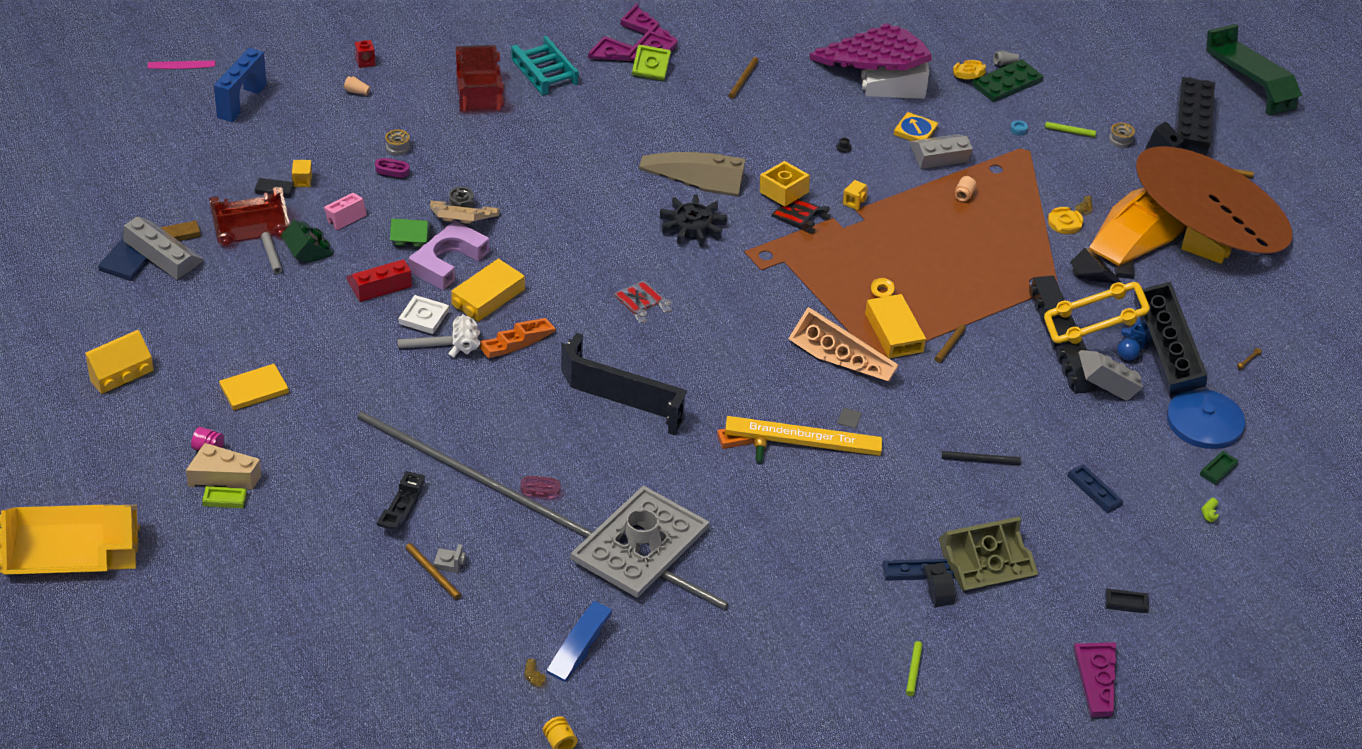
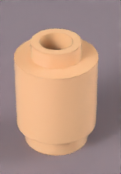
(965, 188)

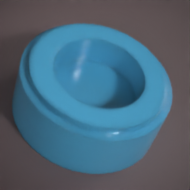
(1019, 127)

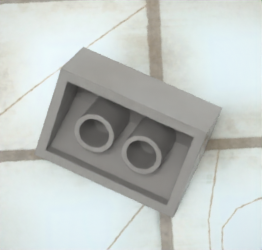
(941, 150)
(1110, 374)

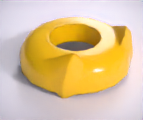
(882, 282)

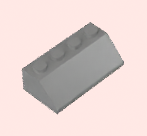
(160, 247)

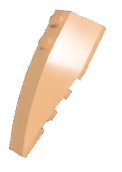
(838, 346)

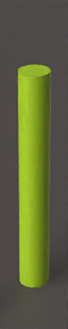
(1070, 129)
(910, 690)

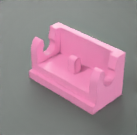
(345, 211)

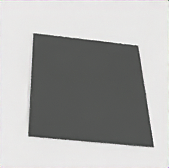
(849, 417)

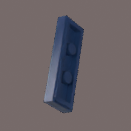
(1095, 488)

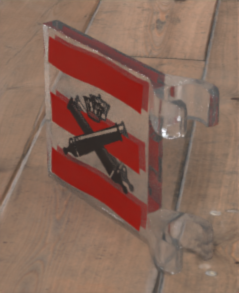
(640, 298)

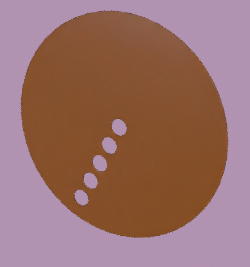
(1182, 186)

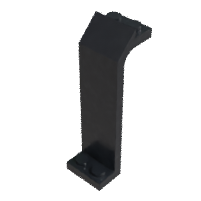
(621, 385)

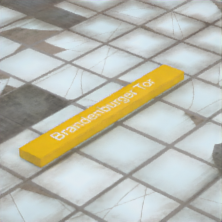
(803, 435)

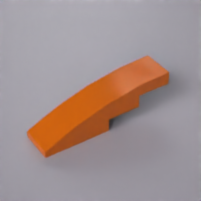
(521, 336)

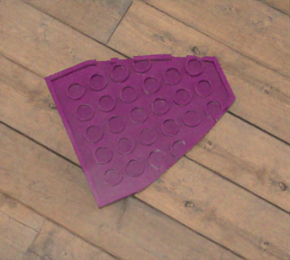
(880, 46)

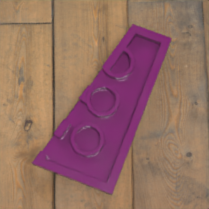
(1097, 675)

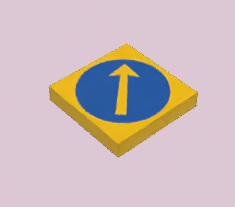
(915, 127)

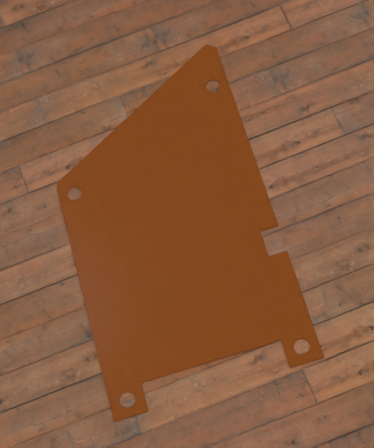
(941, 253)

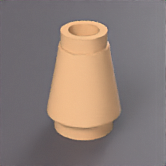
(356, 86)

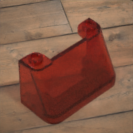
(249, 217)

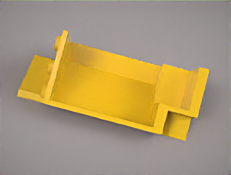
(68, 538)

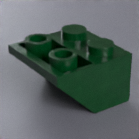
(306, 242)

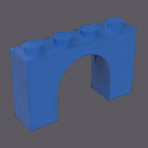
(248, 71)

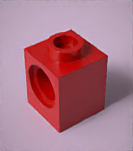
(365, 53)

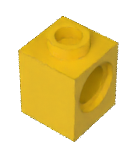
(302, 173)

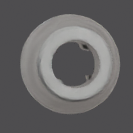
(1004, 58)

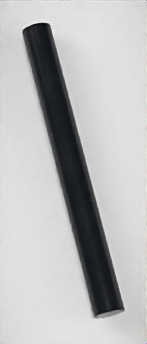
(981, 457)

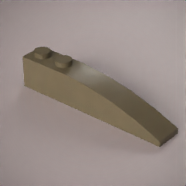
(706, 170)

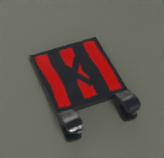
(800, 213)

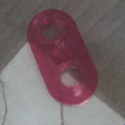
(540, 486)

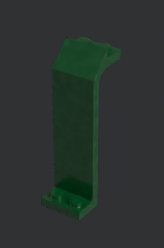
(1279, 83)

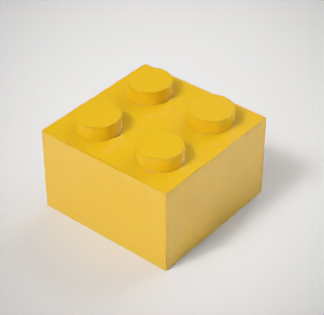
(784, 183)

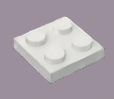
(423, 314)

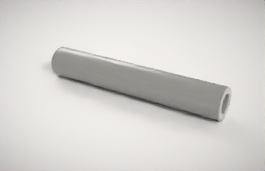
(271, 253)
(425, 342)

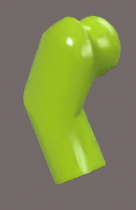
(1208, 510)

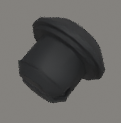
(843, 145)

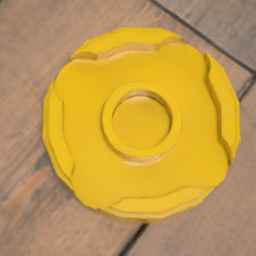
(969, 70)
(1065, 220)

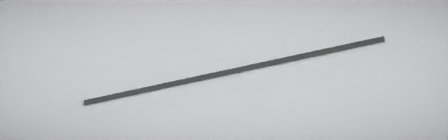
(525, 501)

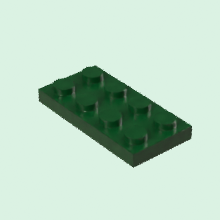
(1007, 80)

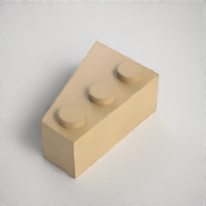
(223, 468)

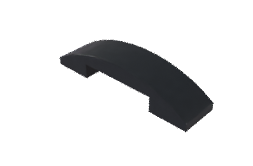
(404, 501)

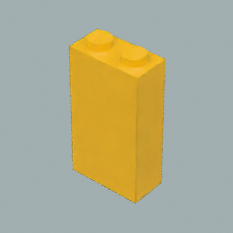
(488, 290)
(895, 326)

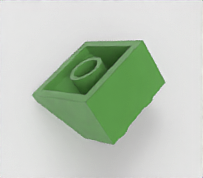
(410, 231)

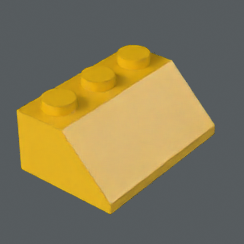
(119, 362)

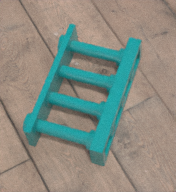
(536, 75)

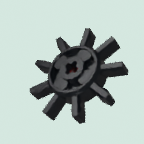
(693, 220)

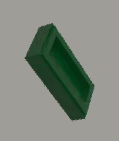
(1219, 467)

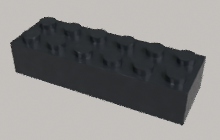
(1195, 114)
(1171, 340)

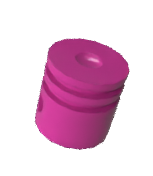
(207, 436)

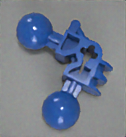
(1130, 347)

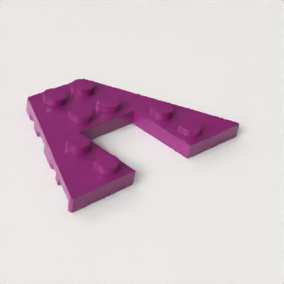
(639, 21)

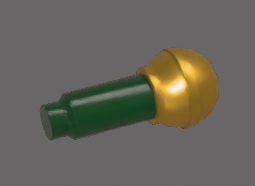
(760, 444)

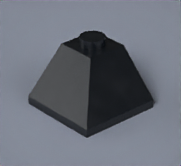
(1092, 268)

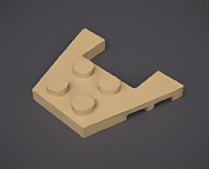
(464, 214)

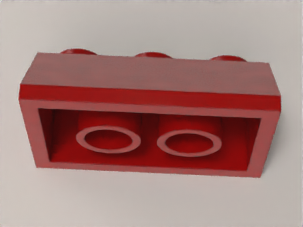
(380, 280)

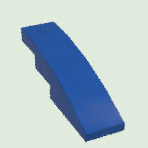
(578, 641)

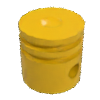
(560, 733)

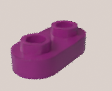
(392, 167)

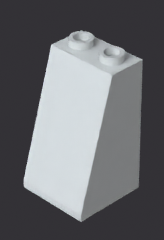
(896, 83)

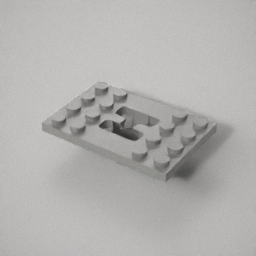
(622, 563)

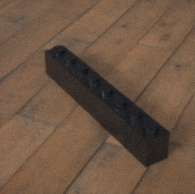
(1046, 297)

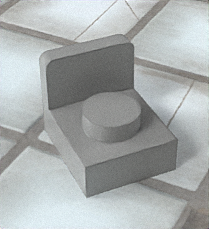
(450, 560)

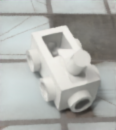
(464, 335)

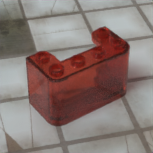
(479, 78)

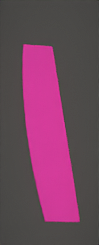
(181, 64)

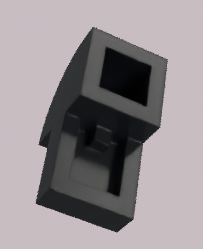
(940, 584)

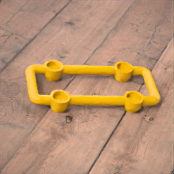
(1118, 291)

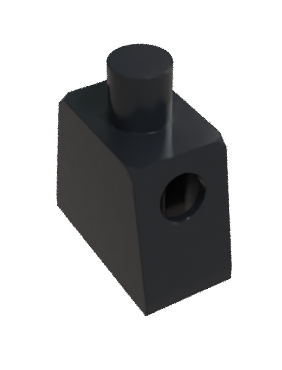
(1165, 136)

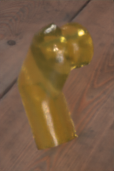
(1085, 206)
(531, 674)

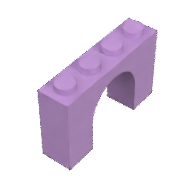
(453, 238)

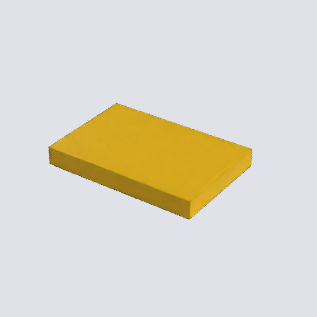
(253, 387)

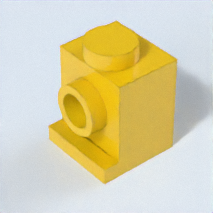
(855, 194)

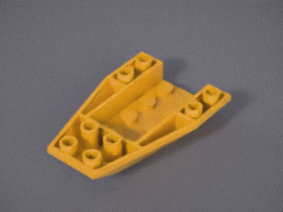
(1135, 228)

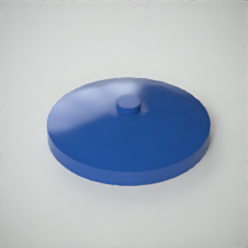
(1205, 419)

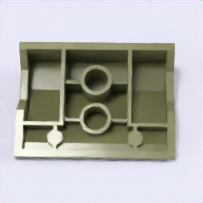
(987, 554)

